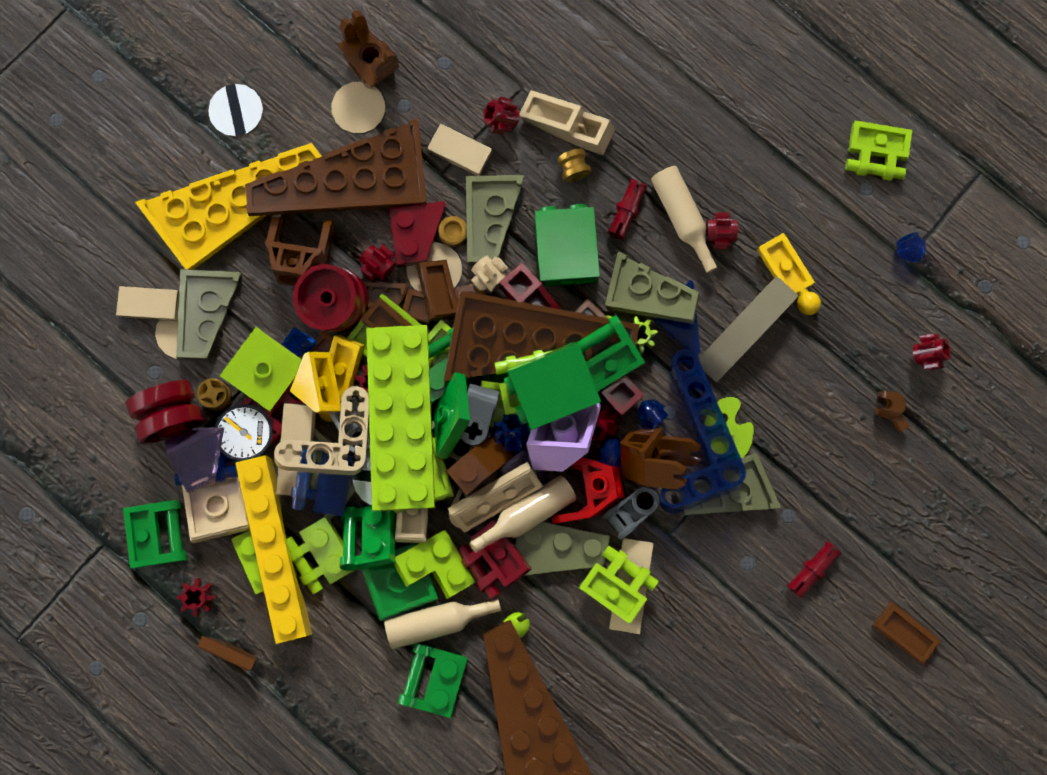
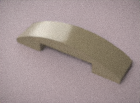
(747, 328)

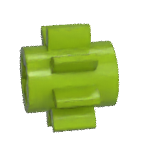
(644, 327)

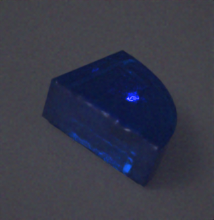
(298, 342)

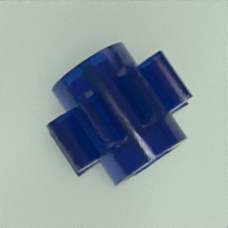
(511, 432)

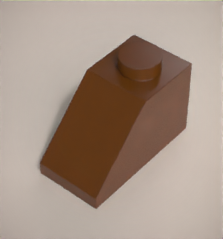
(479, 465)

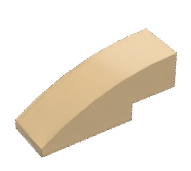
(567, 122)

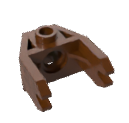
(359, 45)
(292, 260)
(657, 459)

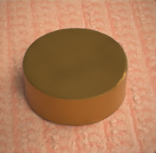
(453, 231)

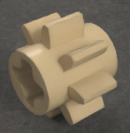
(488, 273)

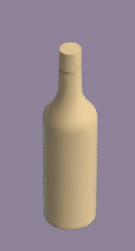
(683, 213)
(528, 512)
(434, 622)

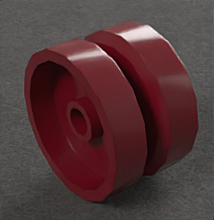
(314, 294)
(164, 411)

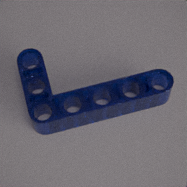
(706, 436)

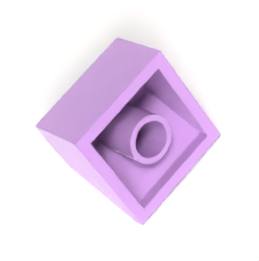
(563, 440)

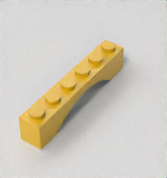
(278, 577)

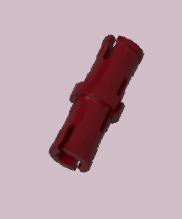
(627, 209)
(814, 569)

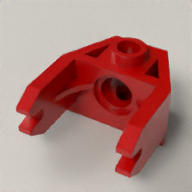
(598, 499)

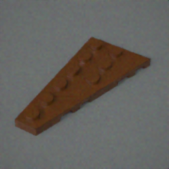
(361, 175)
(496, 328)
(528, 721)

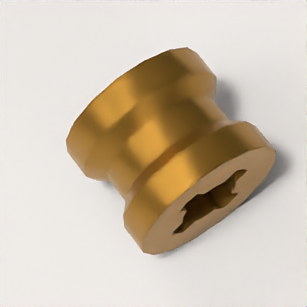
(574, 165)
(209, 391)

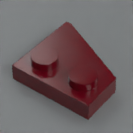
(415, 230)

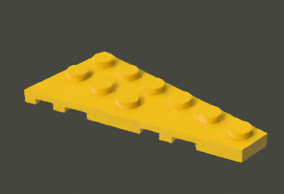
(214, 209)

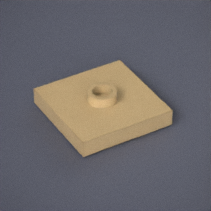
(215, 510)

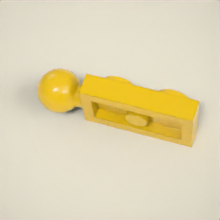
(785, 263)
(346, 360)

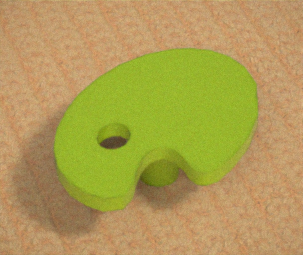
(741, 434)

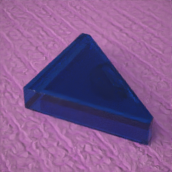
(684, 333)

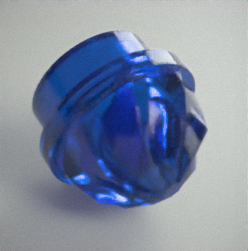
(911, 247)
(651, 413)
(610, 452)

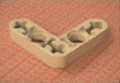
(335, 451)

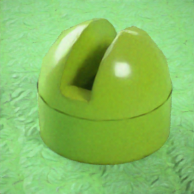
(521, 627)

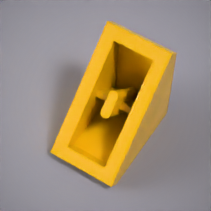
(316, 383)

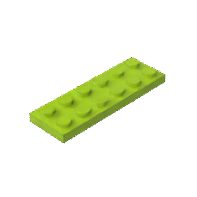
(400, 418)

